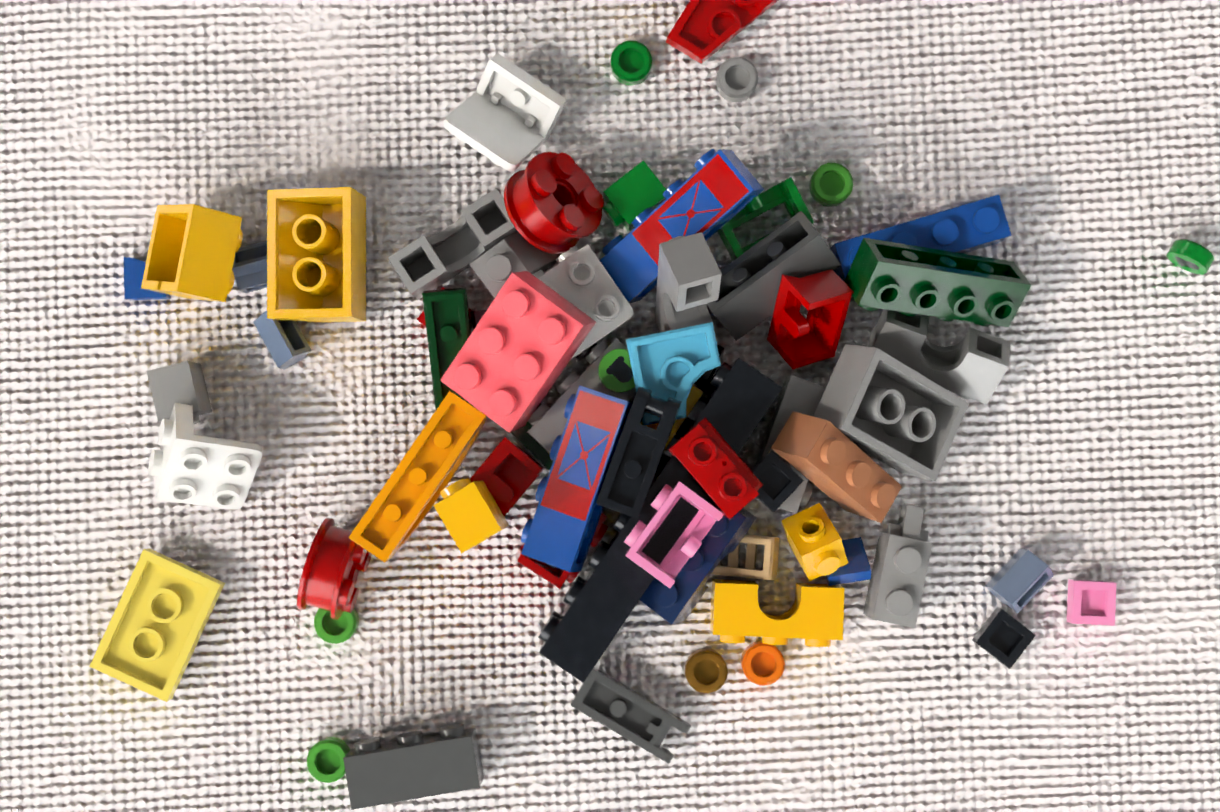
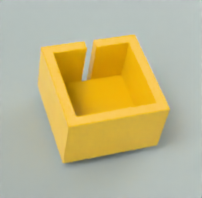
(192, 252)

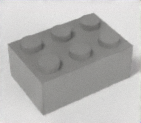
(891, 411)

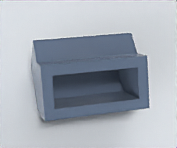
(251, 267)
(278, 343)
(1020, 579)

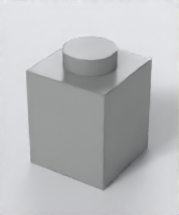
(179, 384)

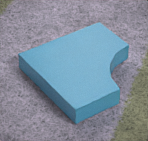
(672, 362)

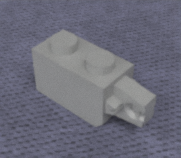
(899, 570)

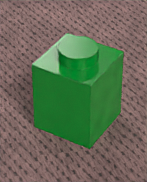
(632, 195)

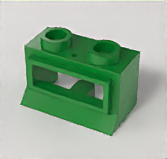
(784, 192)

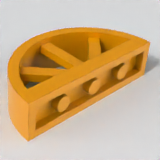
(419, 478)

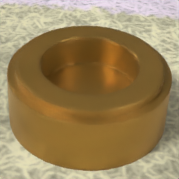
(706, 670)

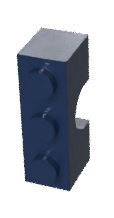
(677, 602)

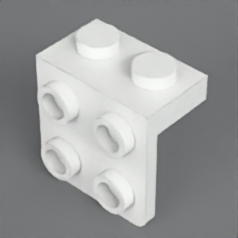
(506, 114)
(589, 287)
(201, 467)

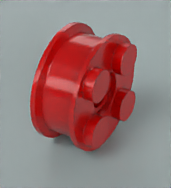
(553, 202)
(332, 571)

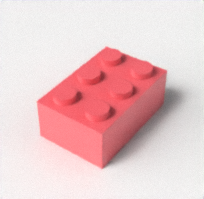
(517, 350)

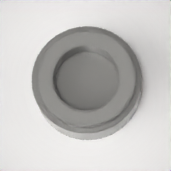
(736, 79)

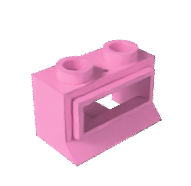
(686, 544)

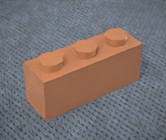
(836, 466)

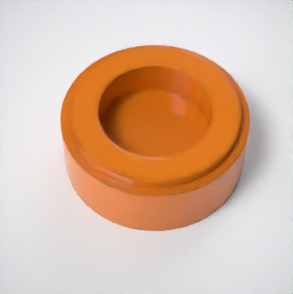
(762, 663)

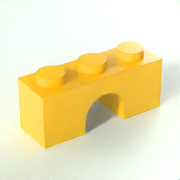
(814, 615)

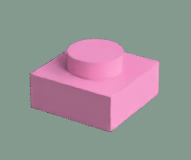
(1091, 602)

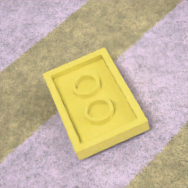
(157, 624)

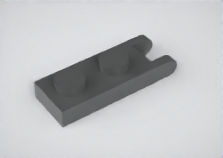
(627, 713)

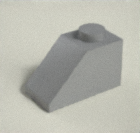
(510, 256)

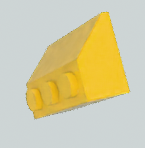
(316, 255)

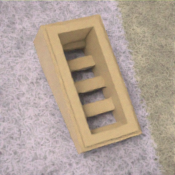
(770, 559)

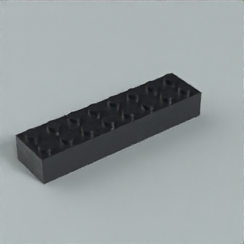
(616, 583)

